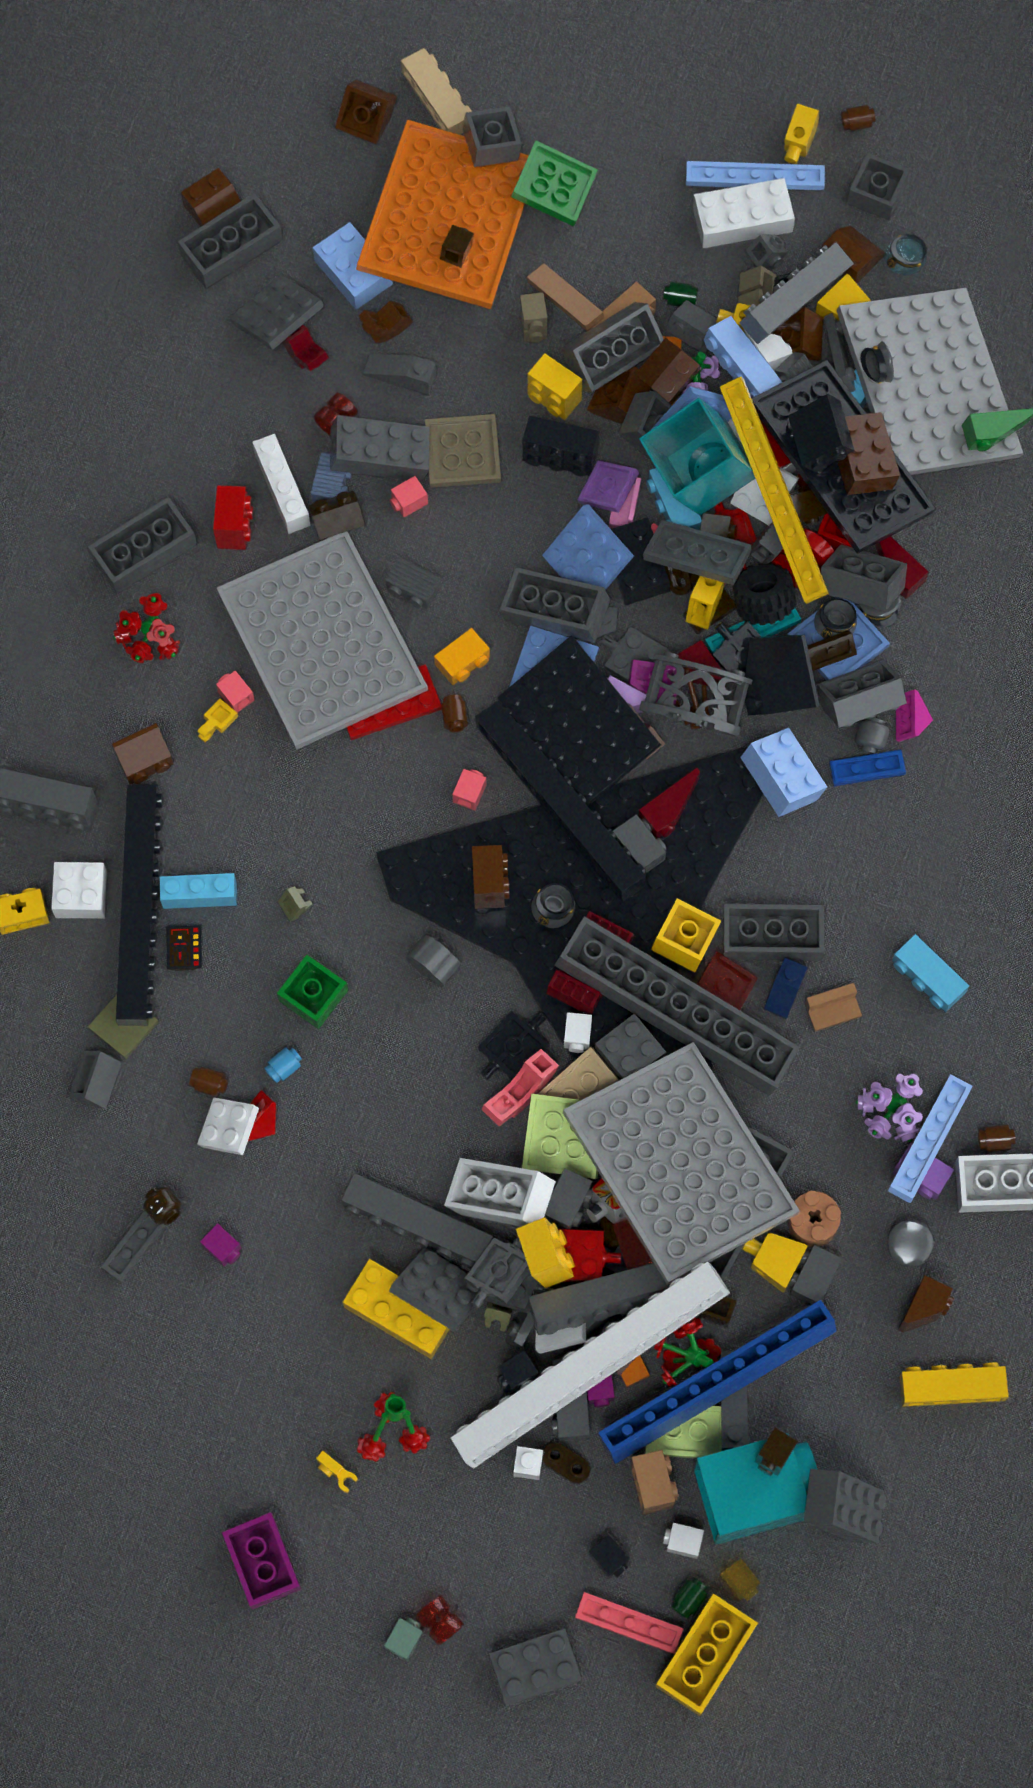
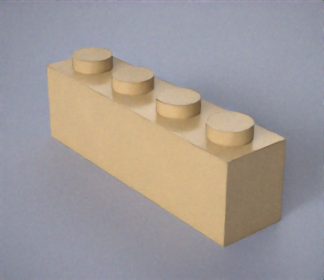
(435, 91)

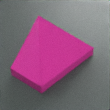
(911, 717)

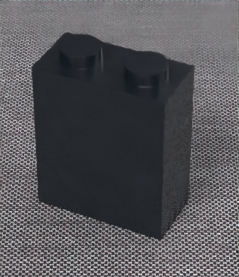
(821, 433)

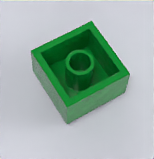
(312, 991)

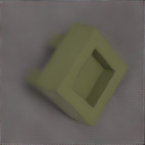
(293, 903)
(499, 1313)

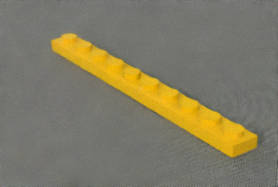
(774, 490)

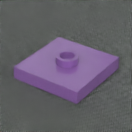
(608, 486)

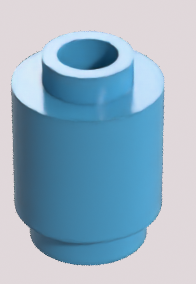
(283, 1064)

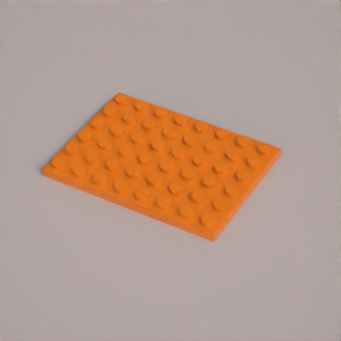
(426, 193)

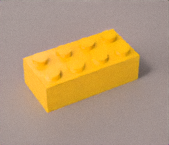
(375, 1304)
(706, 1654)

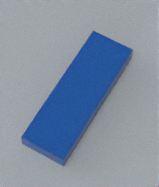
(867, 768)

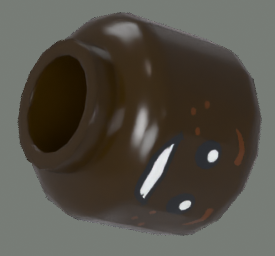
(162, 1205)

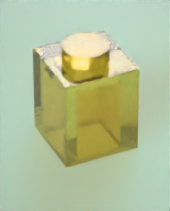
(740, 1581)

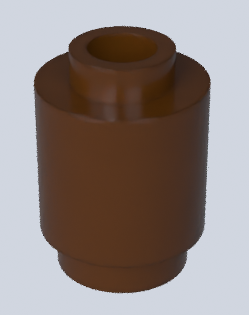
(858, 118)
(454, 713)
(208, 1081)
(996, 1138)

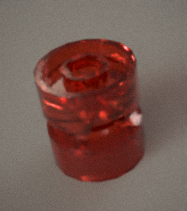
(336, 405)
(446, 1627)

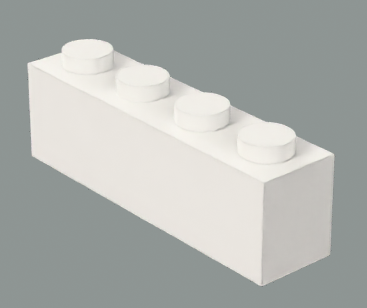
(281, 483)

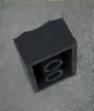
(560, 446)
(640, 577)

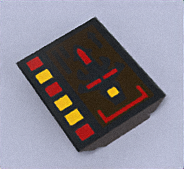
(184, 947)

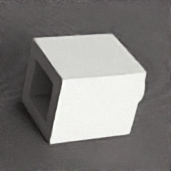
(577, 1032)
(528, 1463)
(683, 1540)

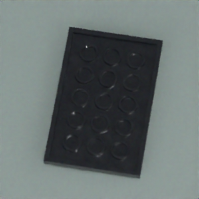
(579, 720)

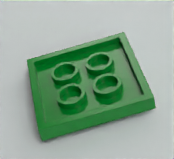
(554, 183)

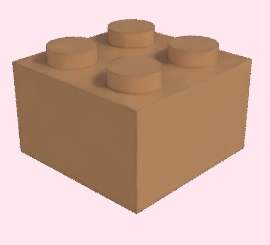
(653, 1483)

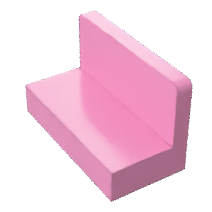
(628, 510)

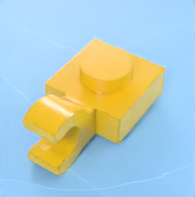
(218, 717)
(330, 1466)

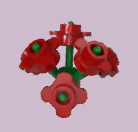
(152, 628)

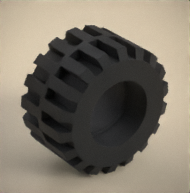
(764, 594)

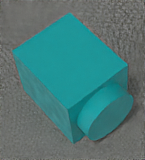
(693, 440)
(745, 1499)

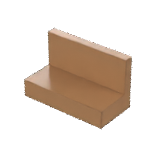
(833, 1007)

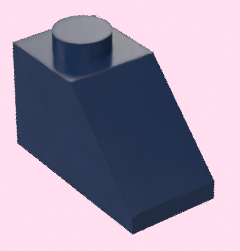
(785, 988)

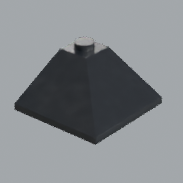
(779, 675)

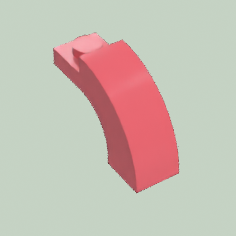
(517, 1094)

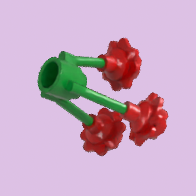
(392, 1409)

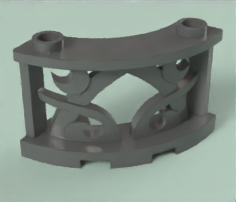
(665, 708)

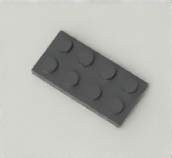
(697, 552)

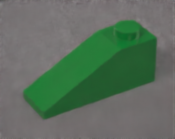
(989, 428)

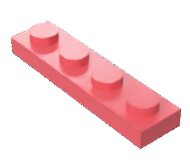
(629, 1623)

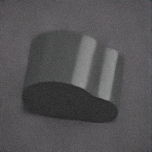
(433, 960)

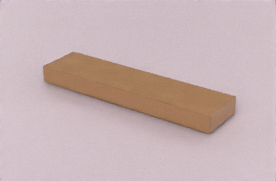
(565, 297)

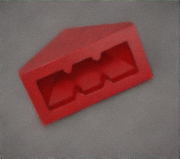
(266, 1117)

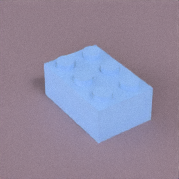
(338, 260)
(783, 772)

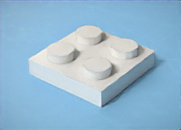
(228, 1126)

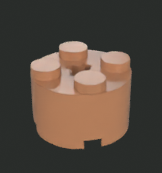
(820, 1231)

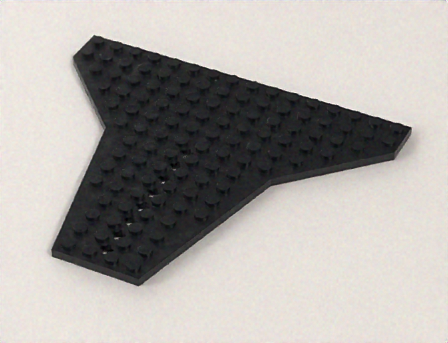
(438, 882)

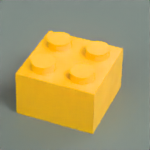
(554, 387)
(686, 935)
(546, 1252)

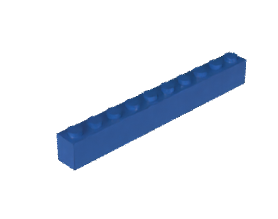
(717, 1381)

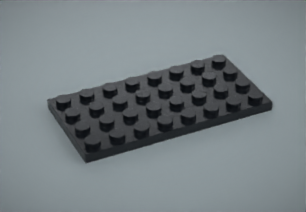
(860, 517)

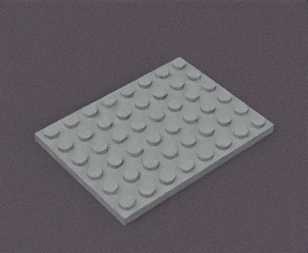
(937, 379)
(321, 639)
(680, 1162)

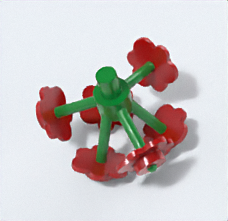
(676, 1360)

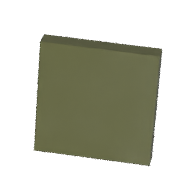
(120, 1038)

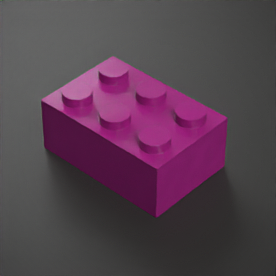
(261, 1561)

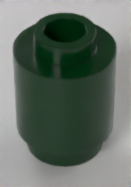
(678, 293)
(689, 1598)

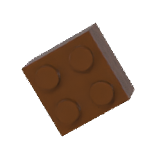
(488, 878)

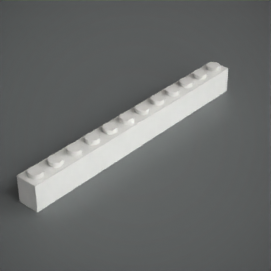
(590, 1364)

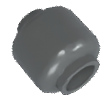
(872, 735)

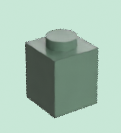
(404, 1638)

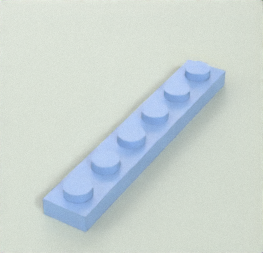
(739, 174)
(930, 1138)

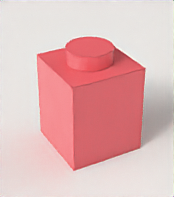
(408, 497)
(234, 691)
(469, 789)

